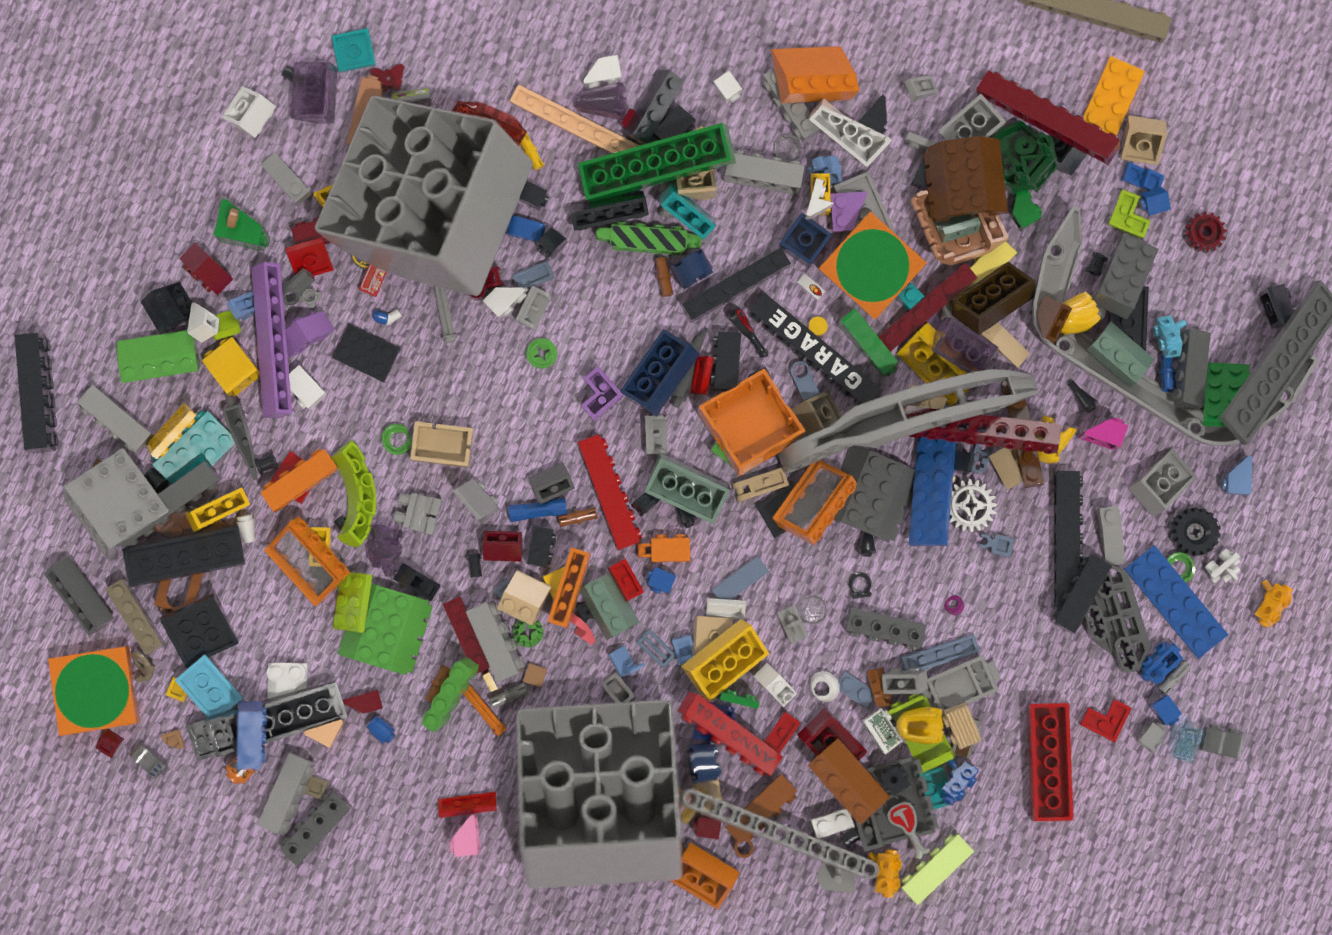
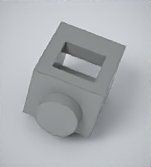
(1152, 736)

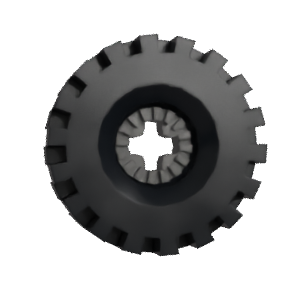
(1200, 520)

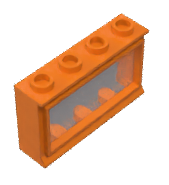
(815, 501)
(307, 561)

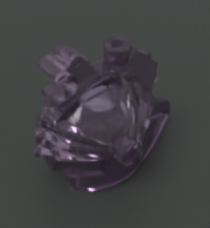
(383, 547)

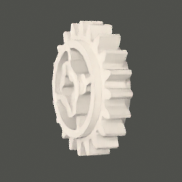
(987, 505)

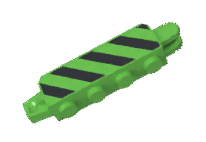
(649, 239)

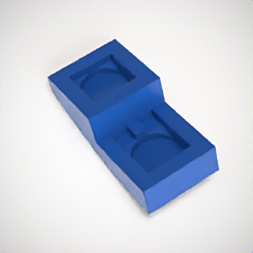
(1141, 177)

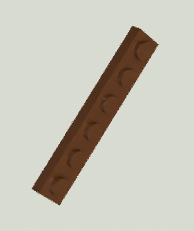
(1028, 461)

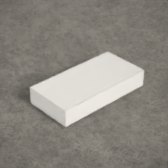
(726, 608)

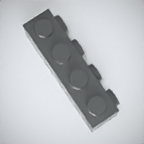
(1192, 369)
(79, 595)
(886, 628)
(314, 830)

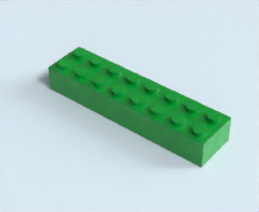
(657, 162)

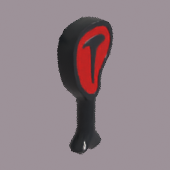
(742, 323)

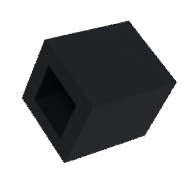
(534, 196)

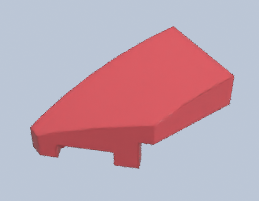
(583, 630)

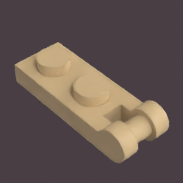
(761, 484)

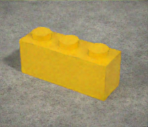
(217, 509)

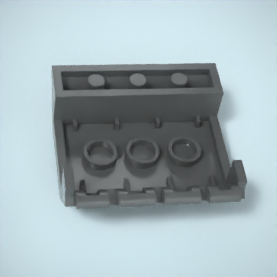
(879, 494)
(877, 829)

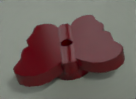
(394, 74)

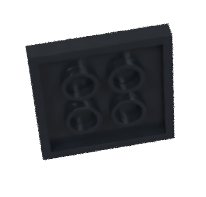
(199, 630)

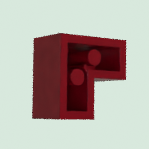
(203, 267)

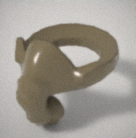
(146, 668)

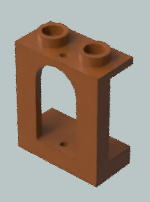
(192, 594)

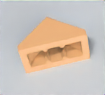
(326, 733)

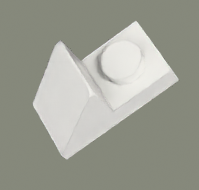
(817, 205)

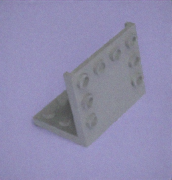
(113, 501)

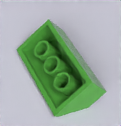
(157, 356)

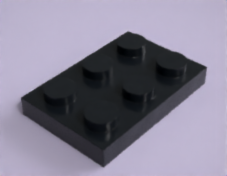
(366, 353)

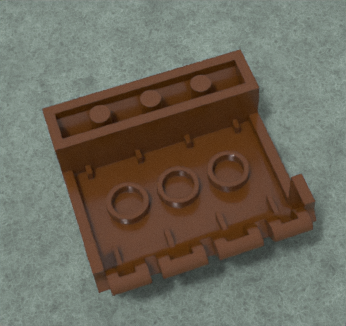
(965, 178)

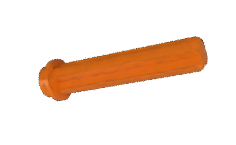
(486, 713)

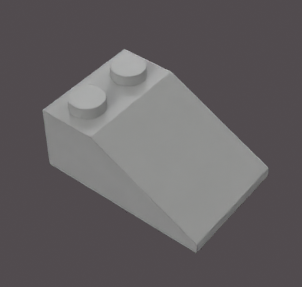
(974, 120)
(1162, 483)
(476, 500)

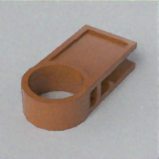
(876, 683)

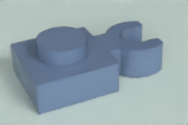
(999, 545)

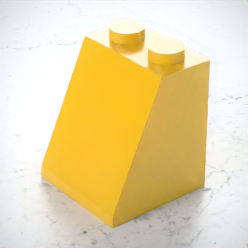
(231, 367)

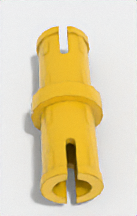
(531, 151)

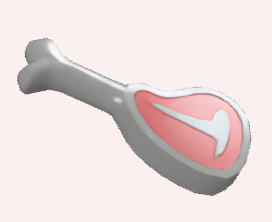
(905, 817)

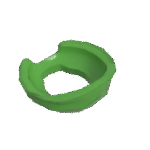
(388, 432)
(1190, 567)

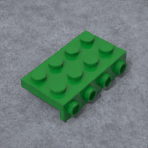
(1221, 386)

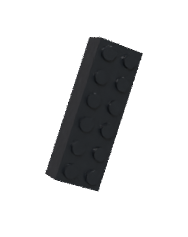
(35, 393)

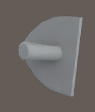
(836, 879)

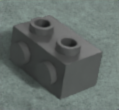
(551, 483)

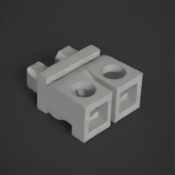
(417, 511)

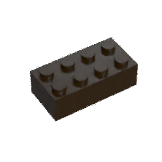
(993, 298)

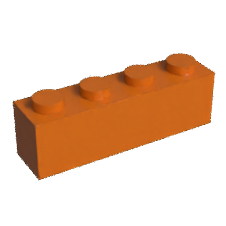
(300, 480)
(569, 587)

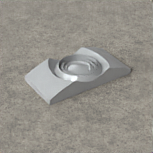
(960, 684)

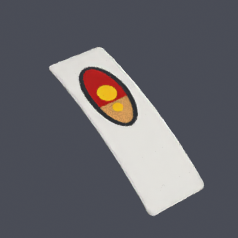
(811, 286)

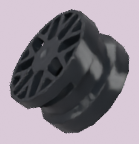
(644, 503)

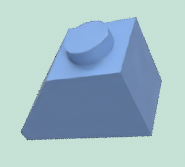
(1239, 478)

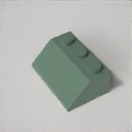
(1120, 355)
(608, 606)

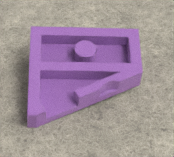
(846, 210)

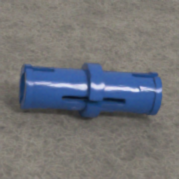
(1166, 373)

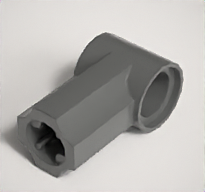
(297, 285)

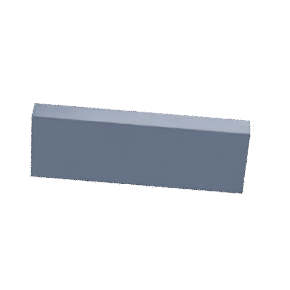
(741, 579)

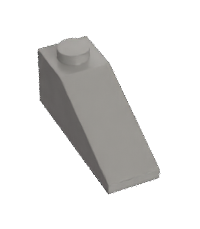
(286, 179)
(1111, 534)

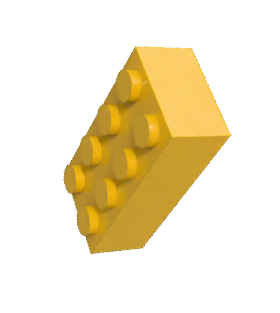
(725, 660)

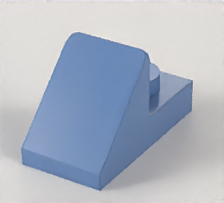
(242, 306)

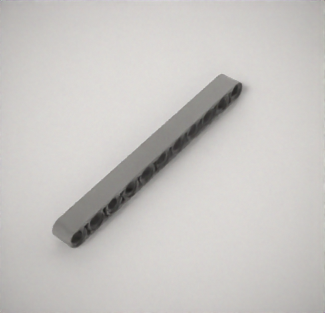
(788, 834)

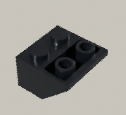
(167, 306)

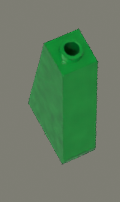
(868, 343)

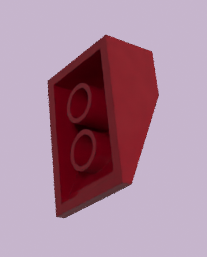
(824, 731)

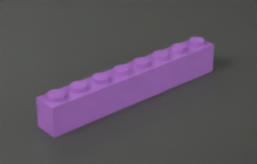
(271, 340)

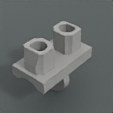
(792, 624)

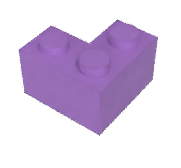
(306, 332)
(605, 394)

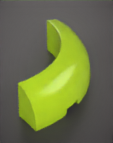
(360, 494)

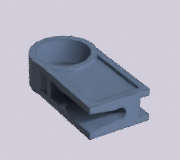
(806, 385)

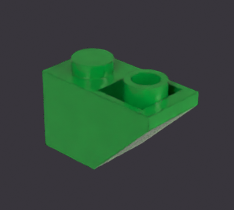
(1024, 211)

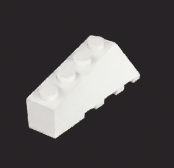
(854, 137)

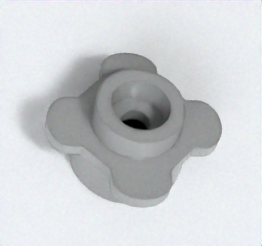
(315, 297)

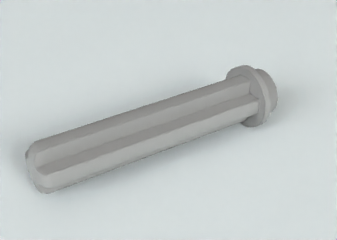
(445, 316)

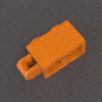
(667, 549)

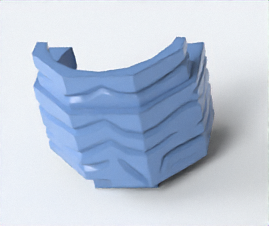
(827, 164)

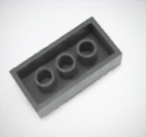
(1125, 275)

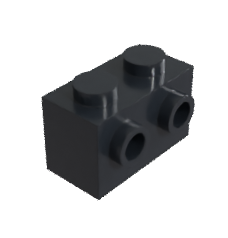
(540, 547)

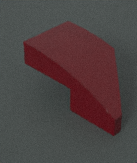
(365, 702)

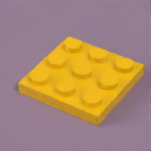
(171, 431)

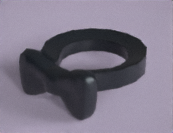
(867, 593)

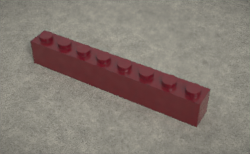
(1048, 117)

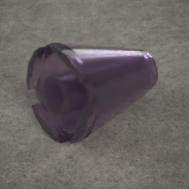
(603, 101)

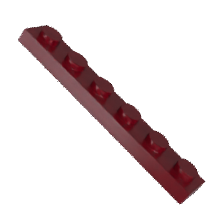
(928, 307)

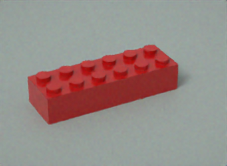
(1050, 762)

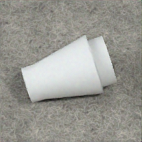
(247, 527)

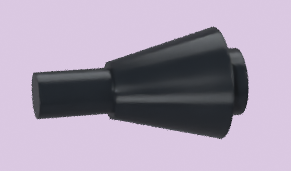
(1085, 401)
(685, 519)
(867, 545)

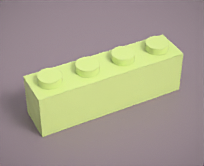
(937, 868)

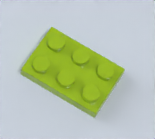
(352, 603)

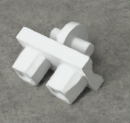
(1230, 561)

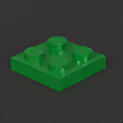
(747, 700)

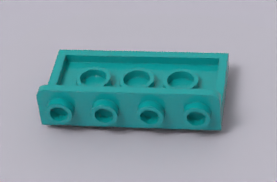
(201, 442)

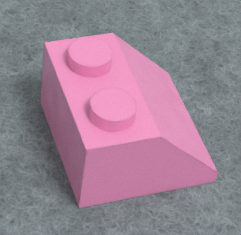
(467, 839)

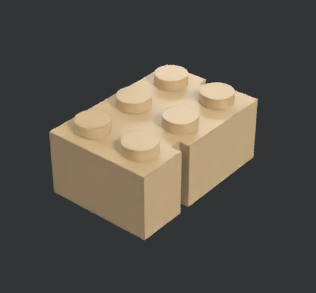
(442, 446)

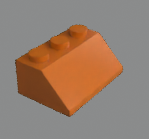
(706, 876)

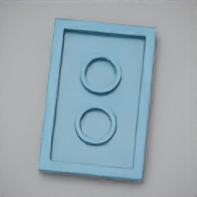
(208, 687)

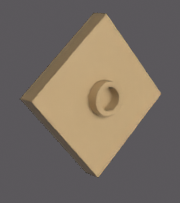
(707, 630)

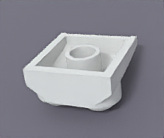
(286, 678)

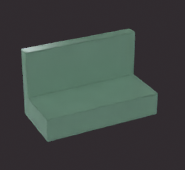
(958, 227)

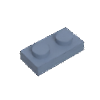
(855, 689)

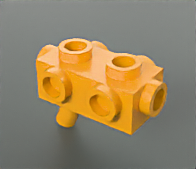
(1275, 601)
(888, 876)

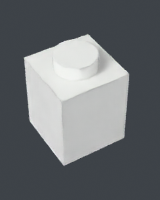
(728, 87)

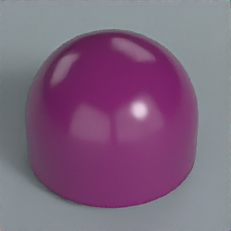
(958, 609)

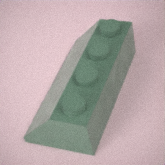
(687, 488)

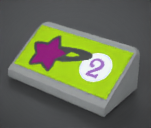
(415, 96)

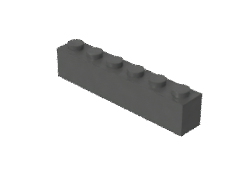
(177, 495)

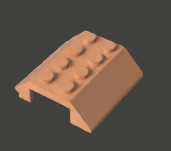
(989, 237)

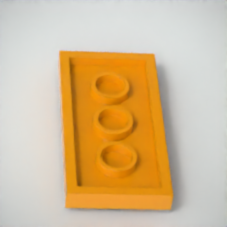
(1113, 95)

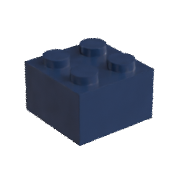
(805, 240)

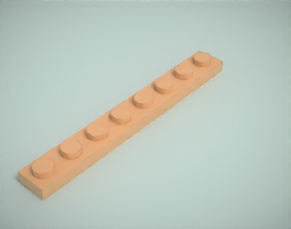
(570, 121)

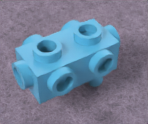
(1169, 335)

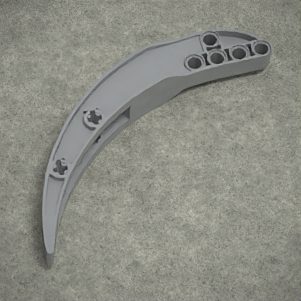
(885, 420)

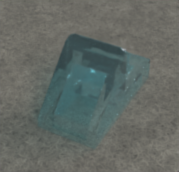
(1187, 743)

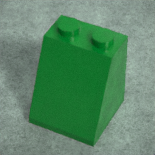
(246, 232)

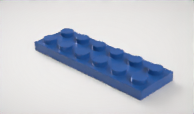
(932, 492)
(1176, 601)

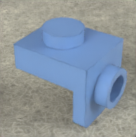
(684, 648)

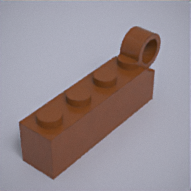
(765, 804)

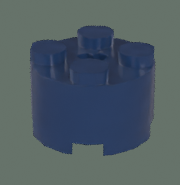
(690, 268)
(703, 762)

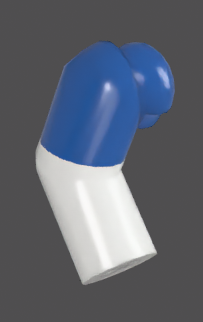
(384, 318)

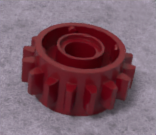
(1210, 223)

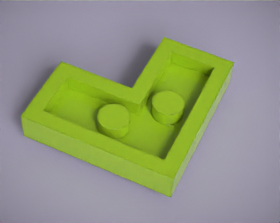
(1123, 217)

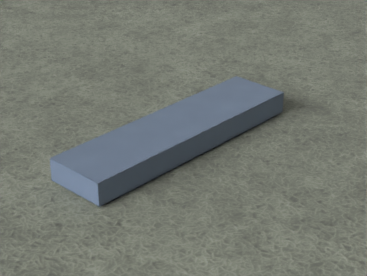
(942, 653)

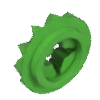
(544, 344)
(523, 640)

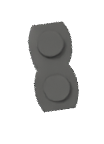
(1222, 742)

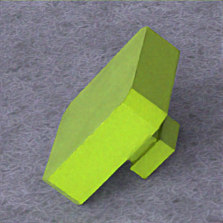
(227, 326)

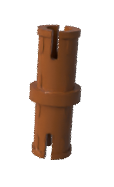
(664, 277)
(577, 517)
(441, 676)

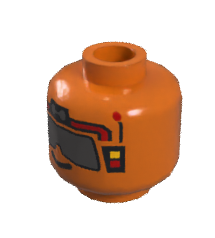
(238, 775)

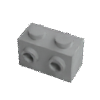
(905, 681)

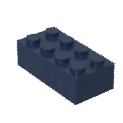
(659, 372)

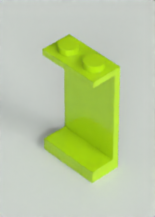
(929, 754)

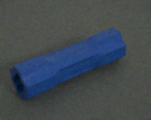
(535, 510)

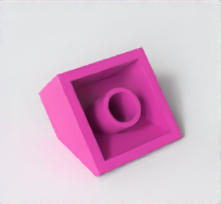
(1107, 434)

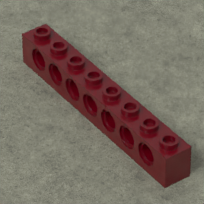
(992, 425)

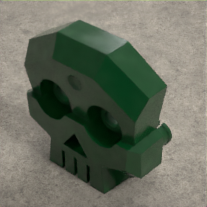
(1028, 166)

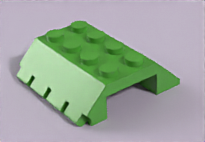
(390, 631)

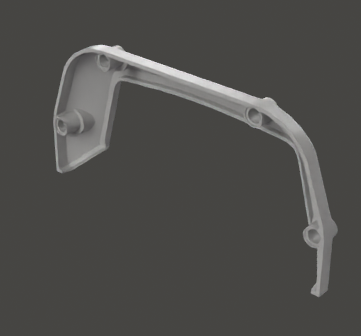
(1055, 280)

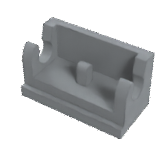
(533, 308)
(656, 435)

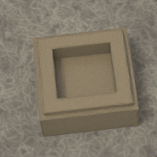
(316, 787)

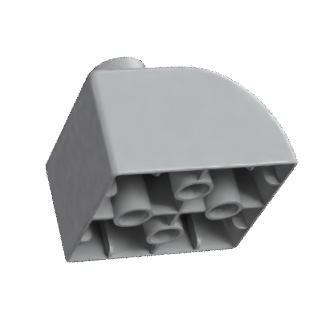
(425, 194)
(598, 794)

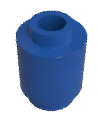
(381, 730)

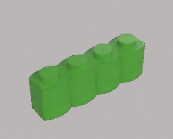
(450, 694)

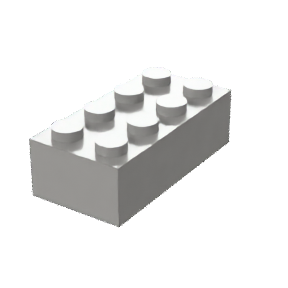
(765, 173)
(496, 641)

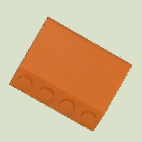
(814, 74)

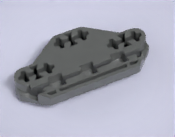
(1114, 624)

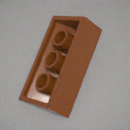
(849, 781)

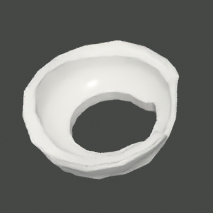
(831, 680)

